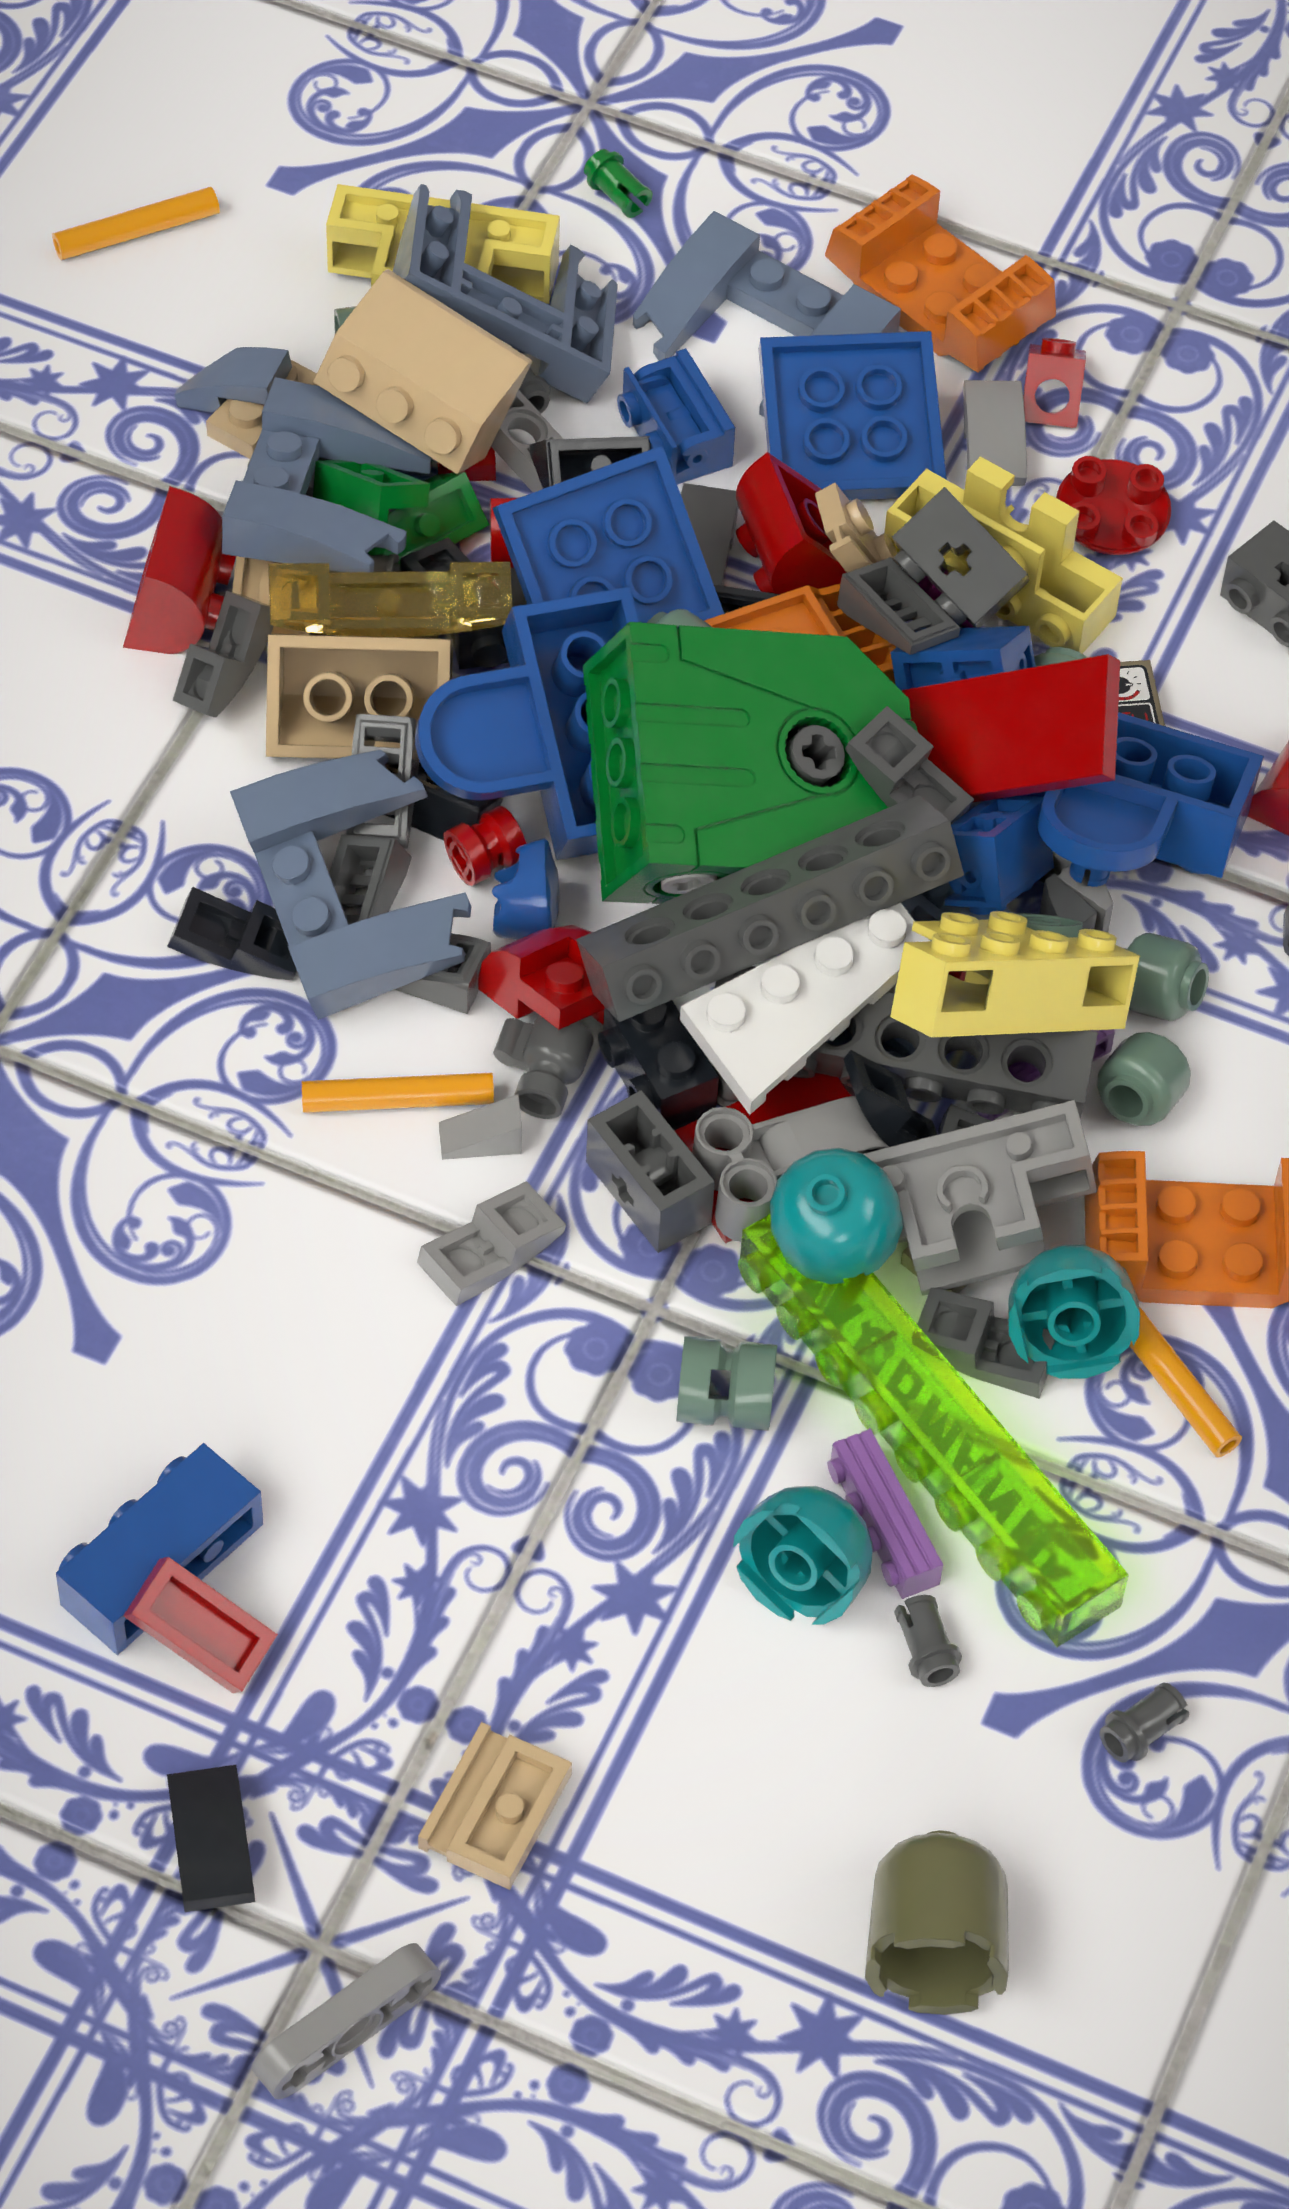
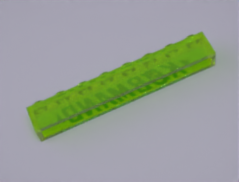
(944, 1440)

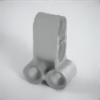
(766, 1149)

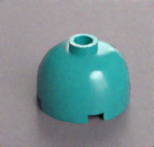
(835, 1215)
(1082, 1303)
(804, 1553)

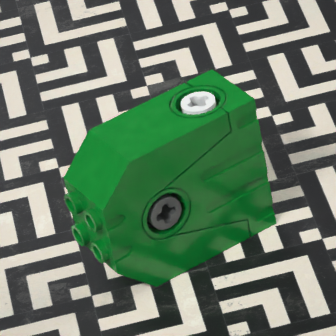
(723, 750)

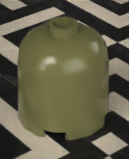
(939, 1924)

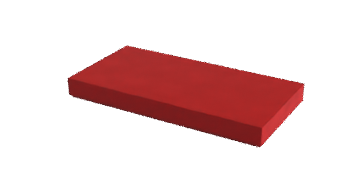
(1023, 727)

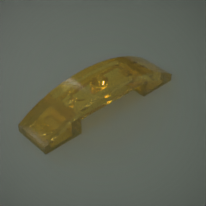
(389, 602)

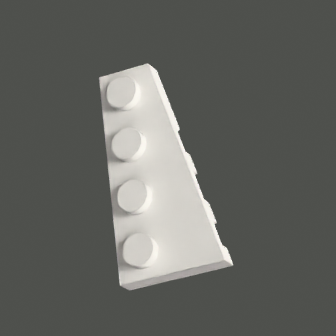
(786, 1008)

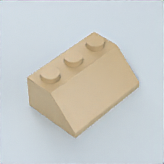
(423, 372)
(327, 680)

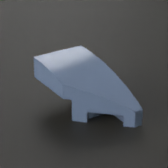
(238, 375)

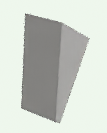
(483, 1131)

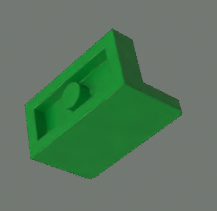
(368, 489)
(450, 513)

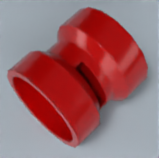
(484, 846)

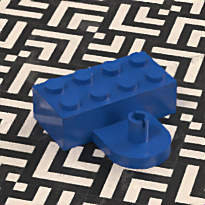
(529, 721)
(1169, 802)

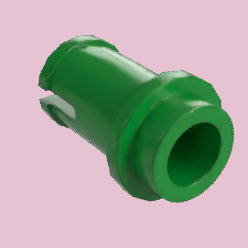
(608, 174)

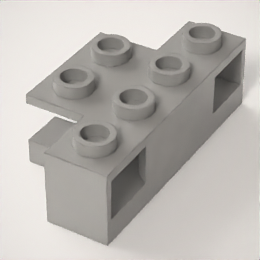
(977, 1191)

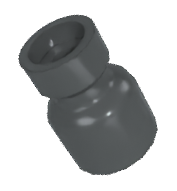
(549, 1057)

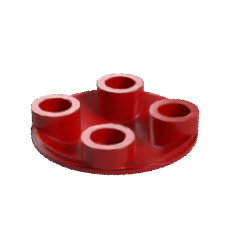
(1118, 504)

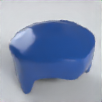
(527, 893)

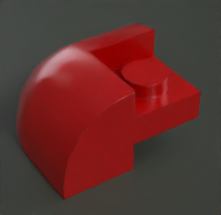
(542, 976)

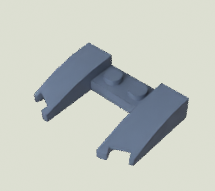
(726, 263)
(567, 336)
(269, 509)
(336, 959)

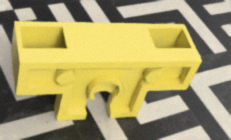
(501, 241)
(1067, 593)
(1013, 978)

